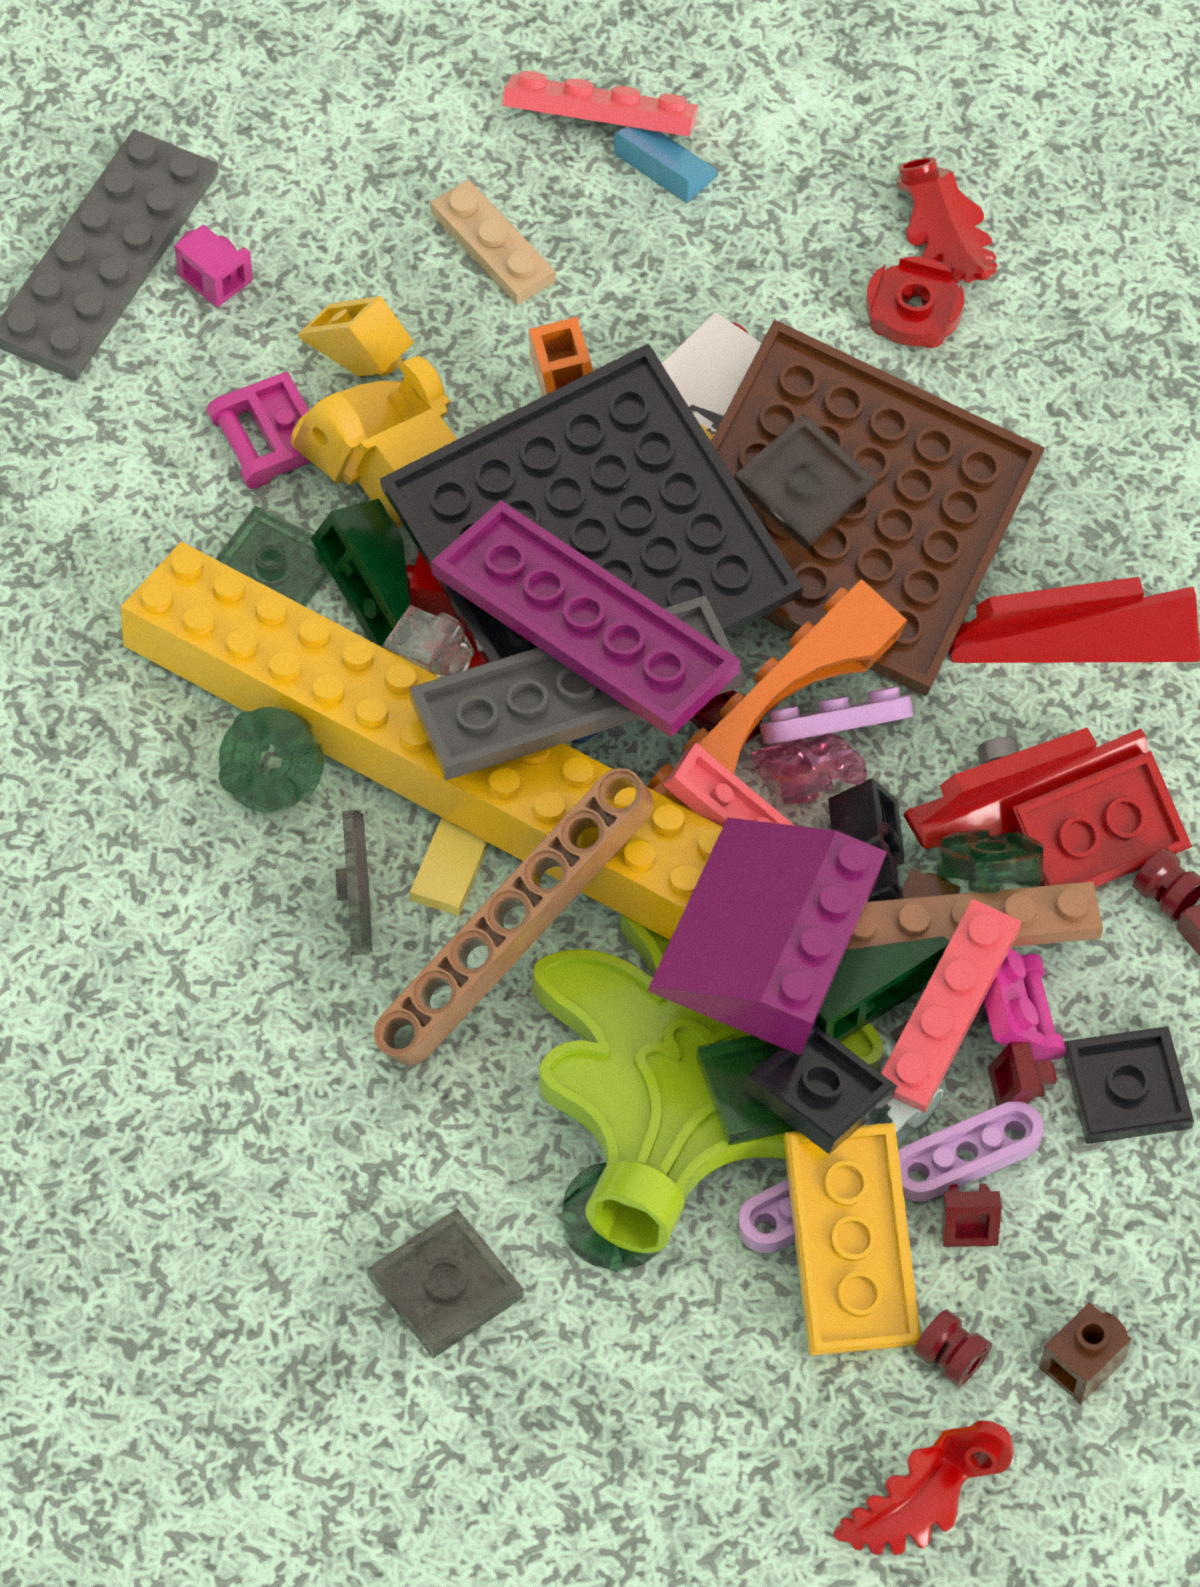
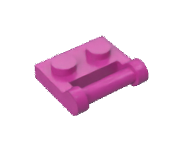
(276, 411)
(1020, 1007)

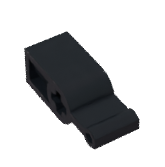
(872, 817)

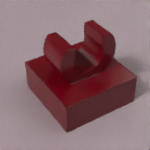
(1018, 1076)
(971, 1217)

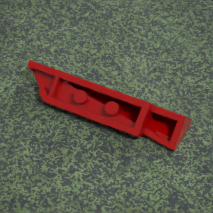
(1082, 625)
(984, 793)

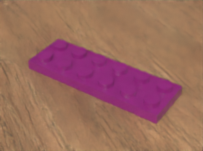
(586, 618)

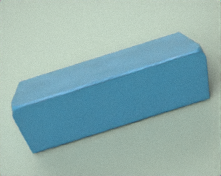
(664, 161)

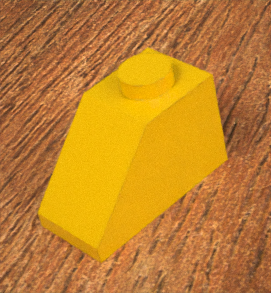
(359, 336)

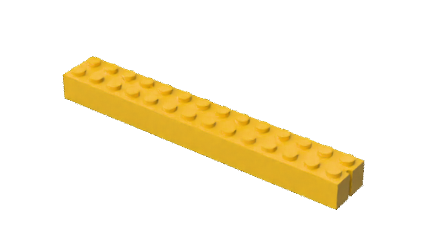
(356, 696)

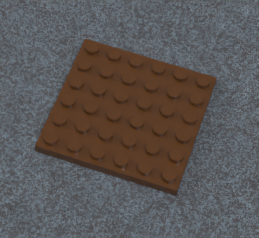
(937, 500)

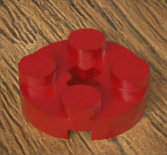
(914, 325)

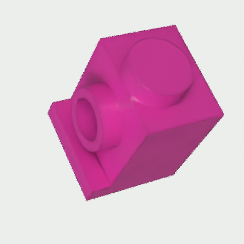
(212, 265)

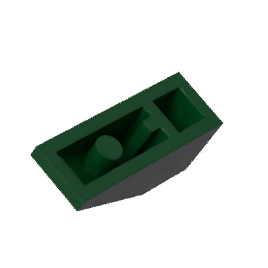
(367, 565)
(876, 981)

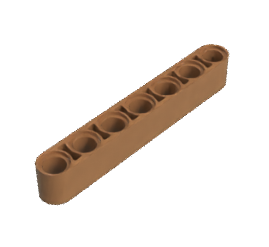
(487, 924)

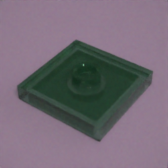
(276, 556)
(725, 1072)

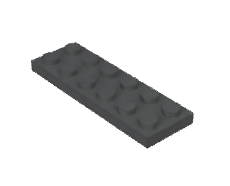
(104, 254)
(528, 703)

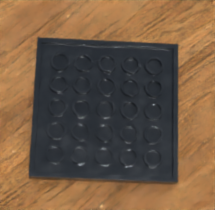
(616, 476)

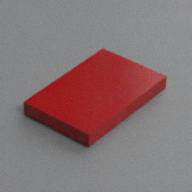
(1103, 823)

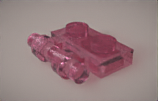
(802, 770)

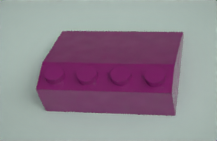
(768, 927)

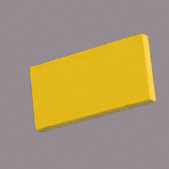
(852, 1242)

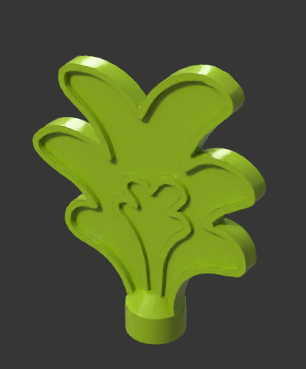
(642, 1086)

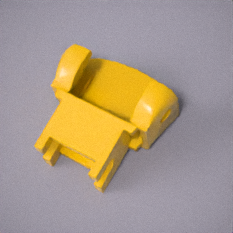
(376, 428)

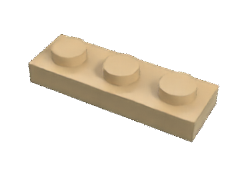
(493, 242)

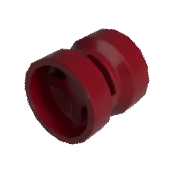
(1168, 884)
(952, 1348)

